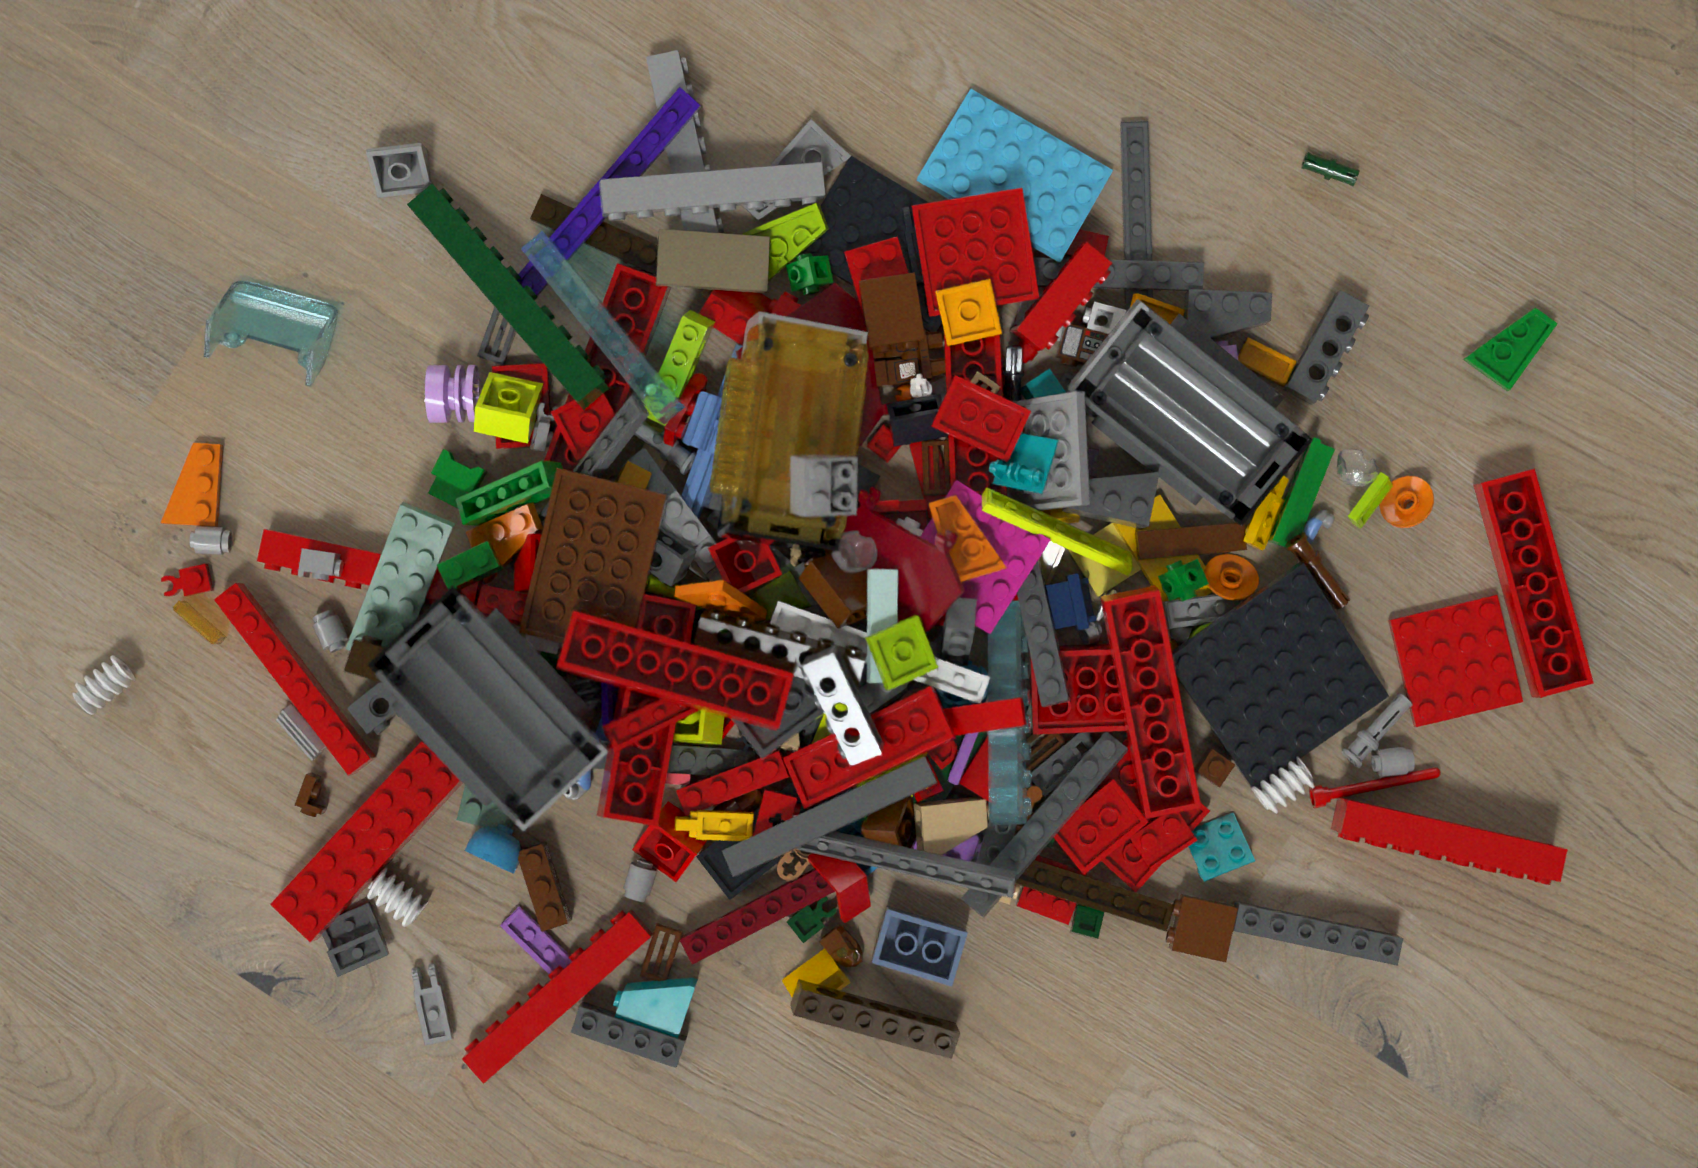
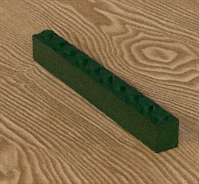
(508, 296)

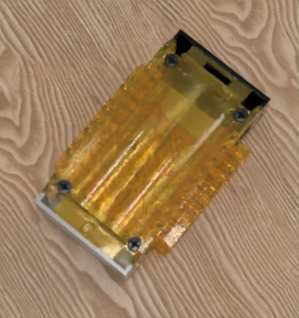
(786, 397)

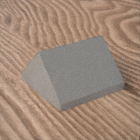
(399, 169)

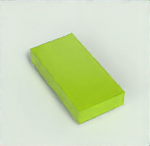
(1370, 500)

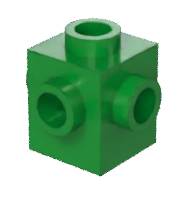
(809, 273)
(1177, 580)

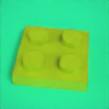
(901, 652)

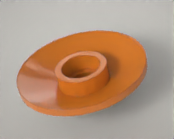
(1405, 491)
(1231, 577)

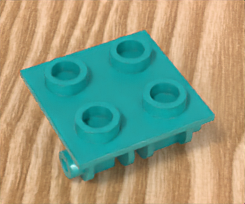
(1027, 465)
(1220, 847)

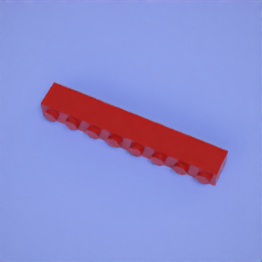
(285, 550)
(295, 678)
(557, 995)

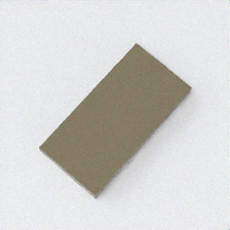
(712, 261)

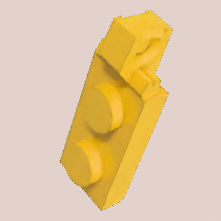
(1265, 517)
(717, 825)

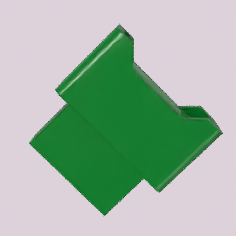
(454, 479)

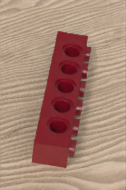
(755, 915)

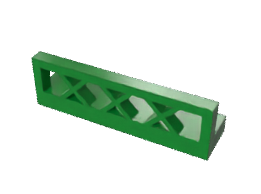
(1302, 492)

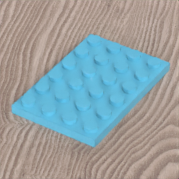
(999, 151)

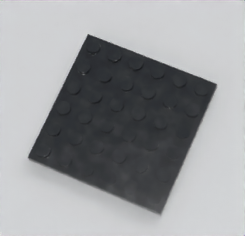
(1277, 675)

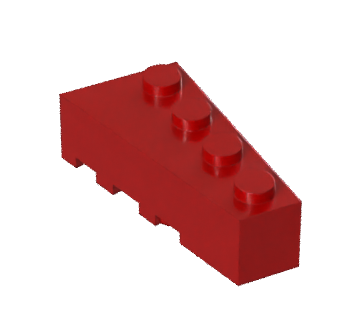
(1062, 297)

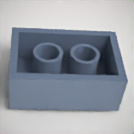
(919, 946)

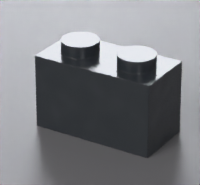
(912, 420)

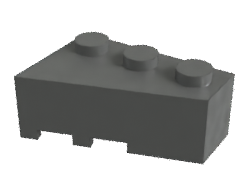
(1226, 312)
(1120, 499)

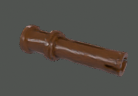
(1312, 559)

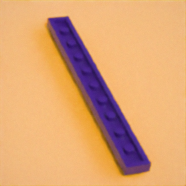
(631, 163)

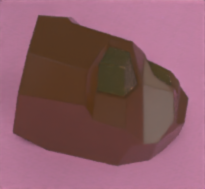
(842, 946)

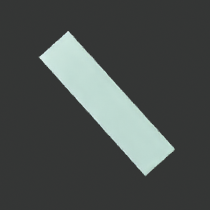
(880, 610)

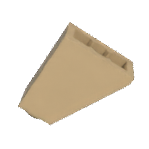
(949, 822)

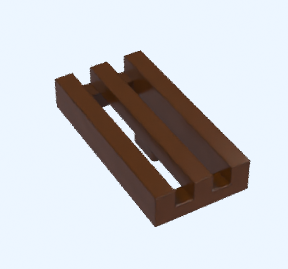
(935, 443)
(1046, 754)
(668, 930)

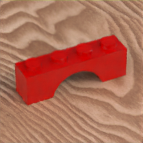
(733, 783)

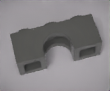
(958, 632)

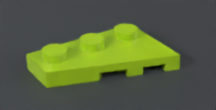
(791, 235)

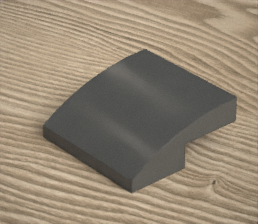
(355, 940)

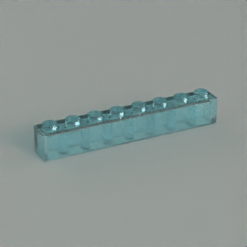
(603, 327)
(1008, 746)

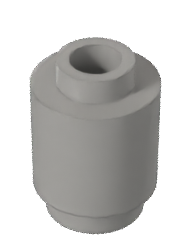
(211, 540)
(330, 631)
(1393, 761)
(639, 880)

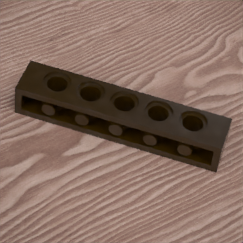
(714, 620)
(874, 1019)

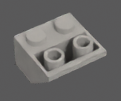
(823, 485)

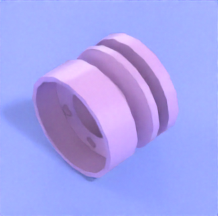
(451, 393)

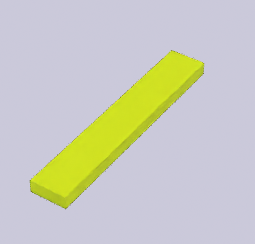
(1057, 531)

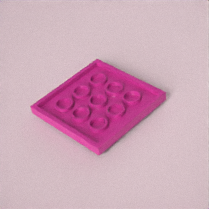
(1014, 546)

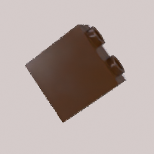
(1201, 927)

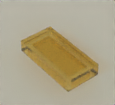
(199, 622)

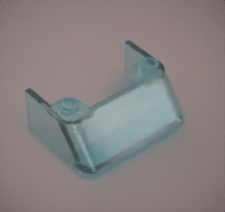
(275, 319)

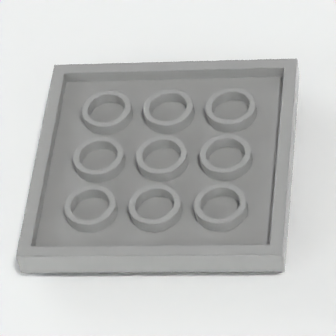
(1064, 420)

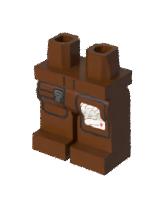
(911, 362)

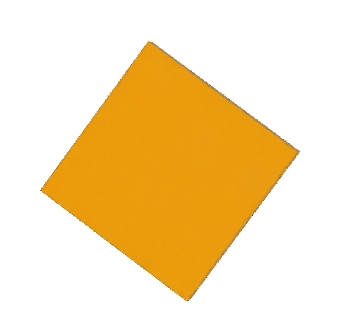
(968, 312)

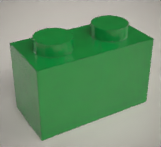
(470, 566)

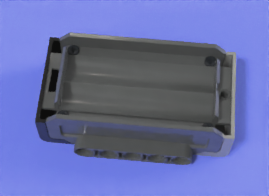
(1190, 412)
(489, 706)

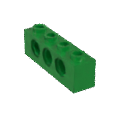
(508, 493)

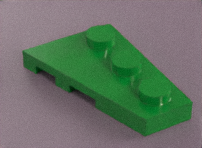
(1512, 349)

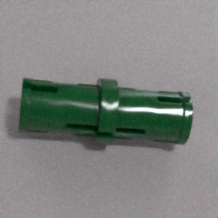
(1330, 169)

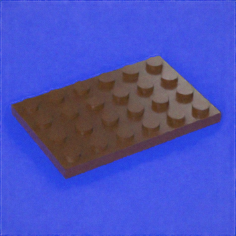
(592, 554)

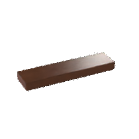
(1190, 541)

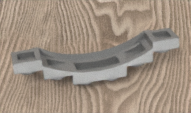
(680, 519)

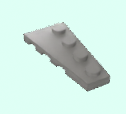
(808, 146)

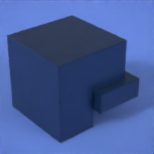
(1071, 603)

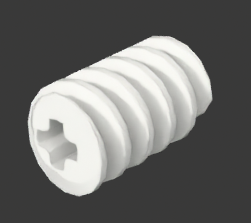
(103, 685)
(1284, 786)
(395, 898)

